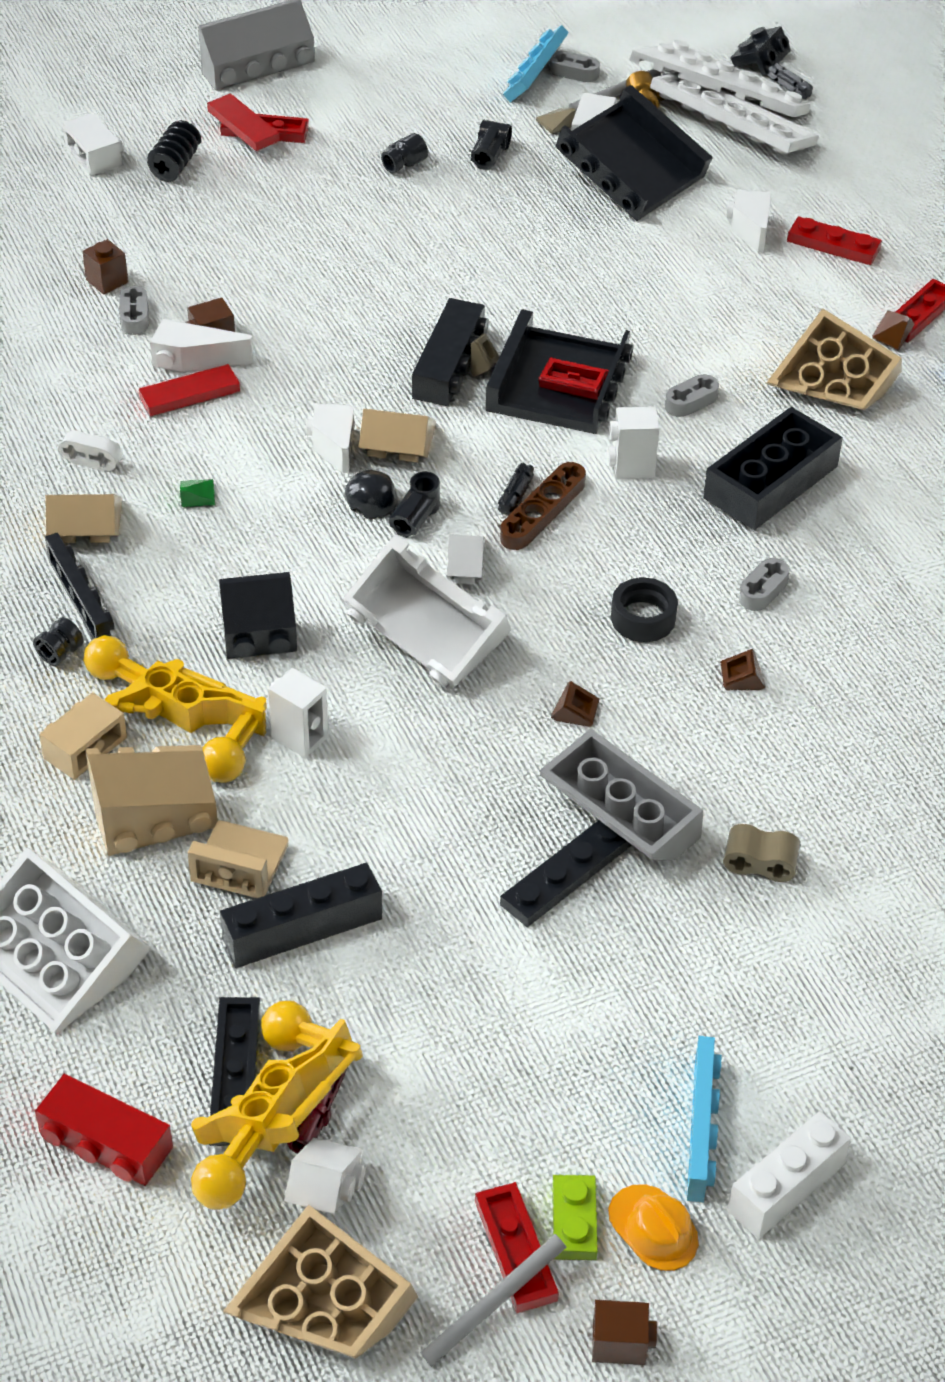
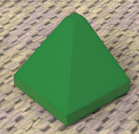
(197, 493)

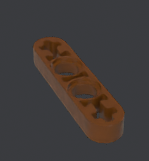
(537, 502)

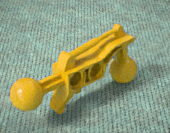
(183, 699)
(274, 1102)

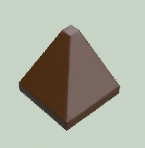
(893, 329)
(742, 672)
(576, 706)

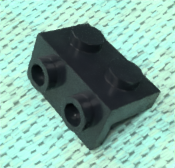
(763, 47)

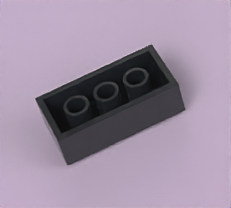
(772, 468)

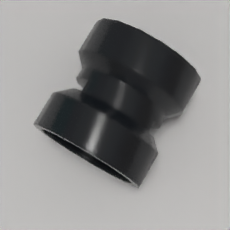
(58, 641)

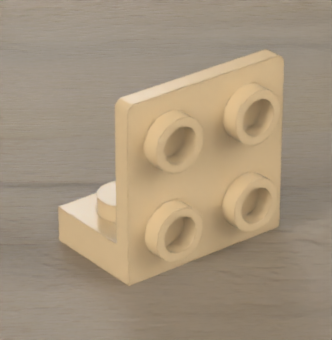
(237, 859)

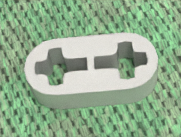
(90, 450)

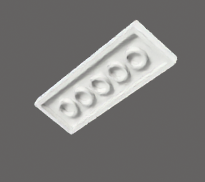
(736, 113)

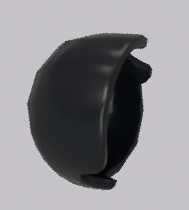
(371, 493)

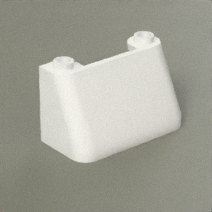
(425, 613)

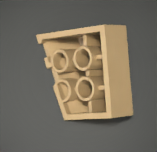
(837, 364)
(150, 795)
(324, 1289)

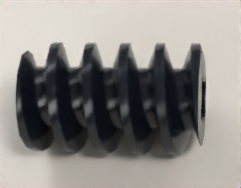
(173, 150)

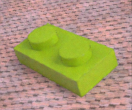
(575, 1215)

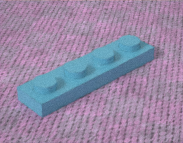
(532, 65)
(703, 1134)

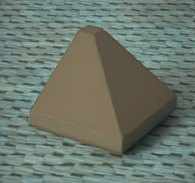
(557, 119)
(482, 355)

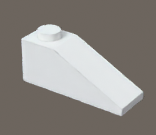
(196, 347)

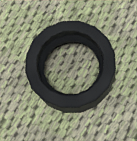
(648, 591)

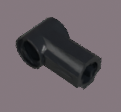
(491, 140)
(417, 504)

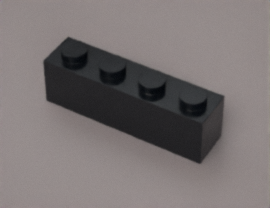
(448, 352)
(301, 915)

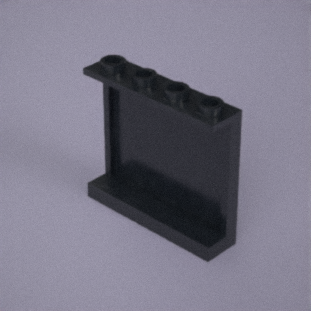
(635, 154)
(515, 384)

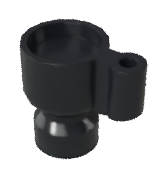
(406, 152)

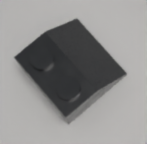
(258, 615)

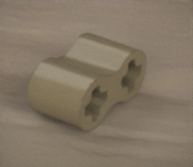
(762, 852)

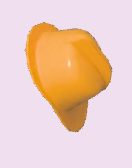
(654, 1226)

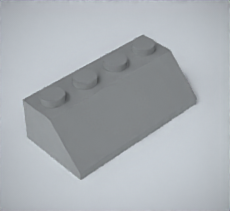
(255, 44)
(626, 797)

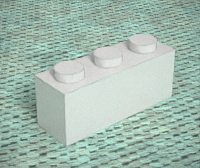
(788, 1174)

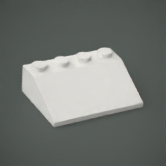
(59, 943)

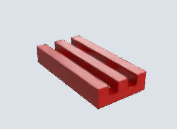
(573, 380)

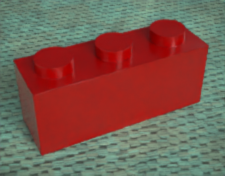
(104, 1130)

